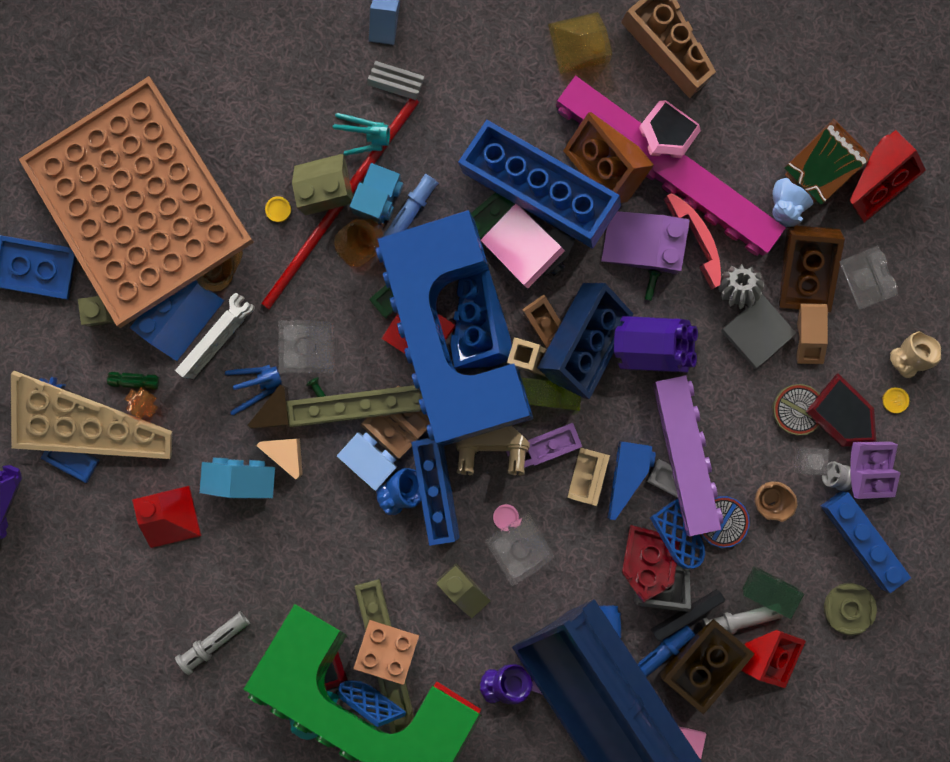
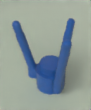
(267, 379)

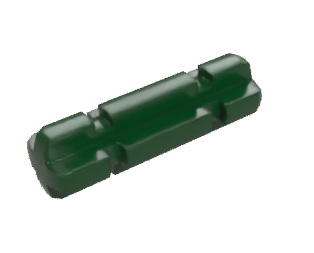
(132, 380)

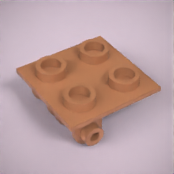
(386, 652)

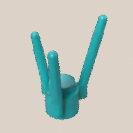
(376, 133)

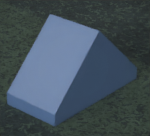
(383, 21)

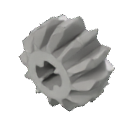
(741, 286)

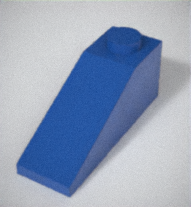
(630, 470)

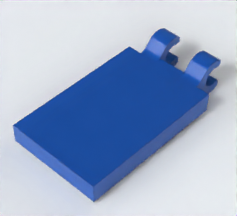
(36, 267)

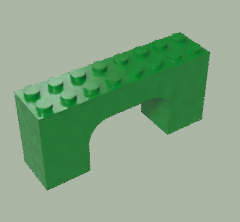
(294, 686)

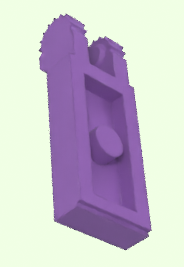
(552, 444)

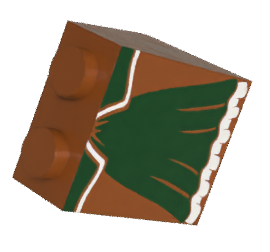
(827, 162)

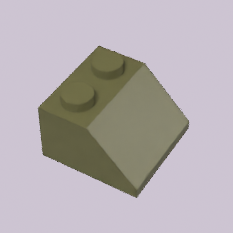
(322, 185)

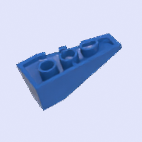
(480, 328)

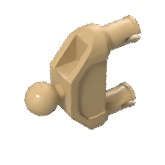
(499, 440)

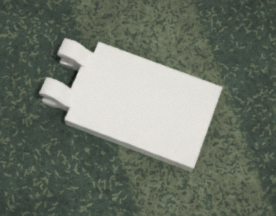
(215, 337)

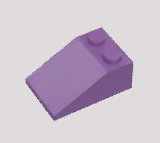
(646, 241)

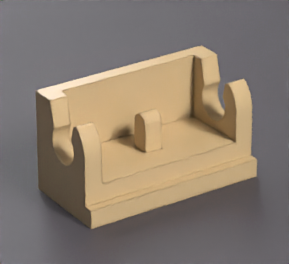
(588, 476)

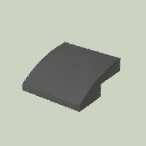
(758, 332)

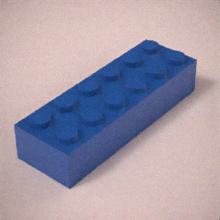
(540, 184)

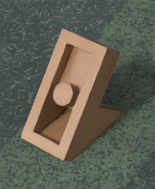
(543, 319)

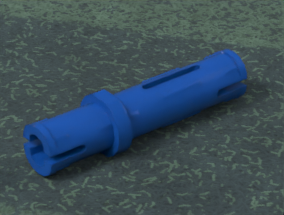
(666, 650)

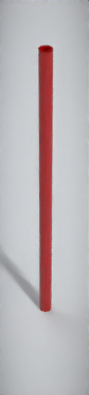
(333, 213)

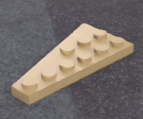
(65, 422)

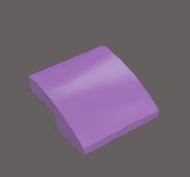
(873, 470)

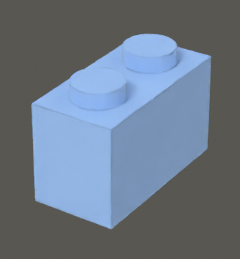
(368, 460)

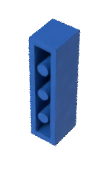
(435, 492)
(865, 541)

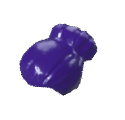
(508, 684)

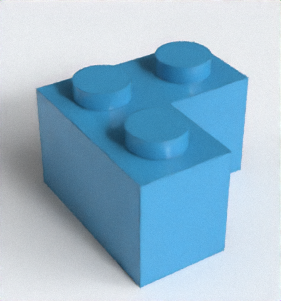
(375, 195)
(234, 480)

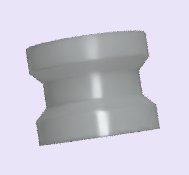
(838, 476)

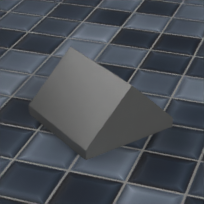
(673, 598)

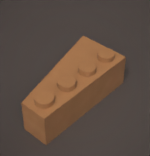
(670, 42)

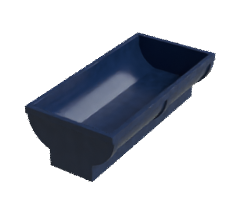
(601, 691)

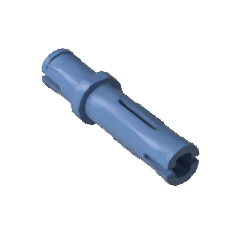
(412, 206)

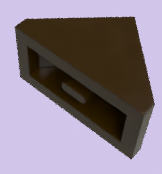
(274, 411)

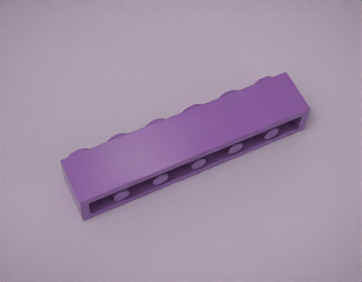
(687, 456)

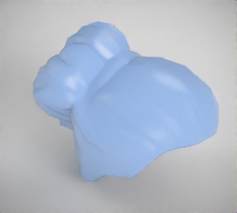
(789, 202)

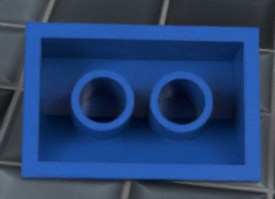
(178, 319)

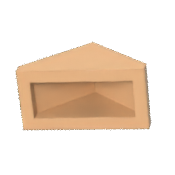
(285, 453)

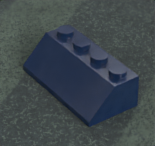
(584, 340)

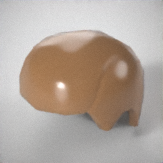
(785, 501)

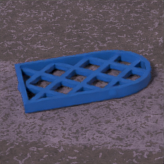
(671, 546)
(370, 716)

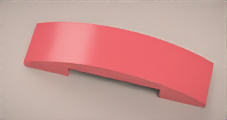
(711, 269)

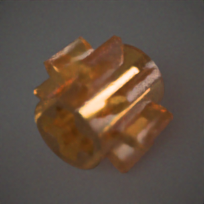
(141, 403)

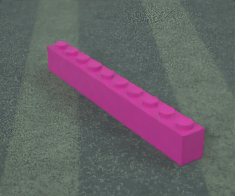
(679, 175)

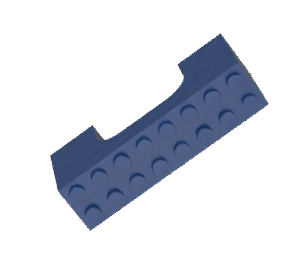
(417, 269)

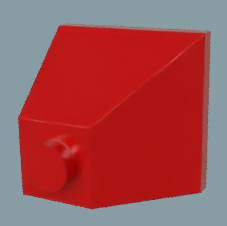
(167, 516)
(774, 657)

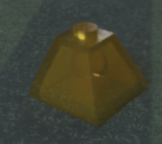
(580, 42)

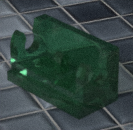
(772, 592)

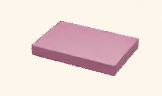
(522, 245)

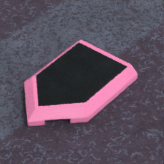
(668, 130)

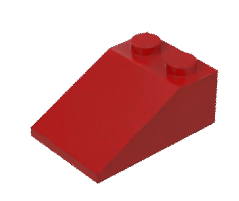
(887, 173)

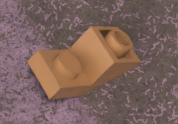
(813, 333)

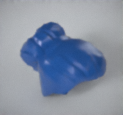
(399, 492)

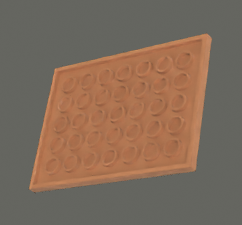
(135, 202)

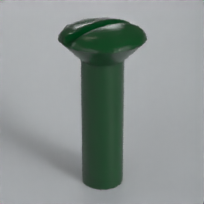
(654, 274)
(315, 386)

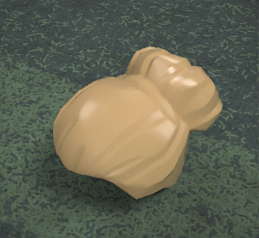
(916, 354)

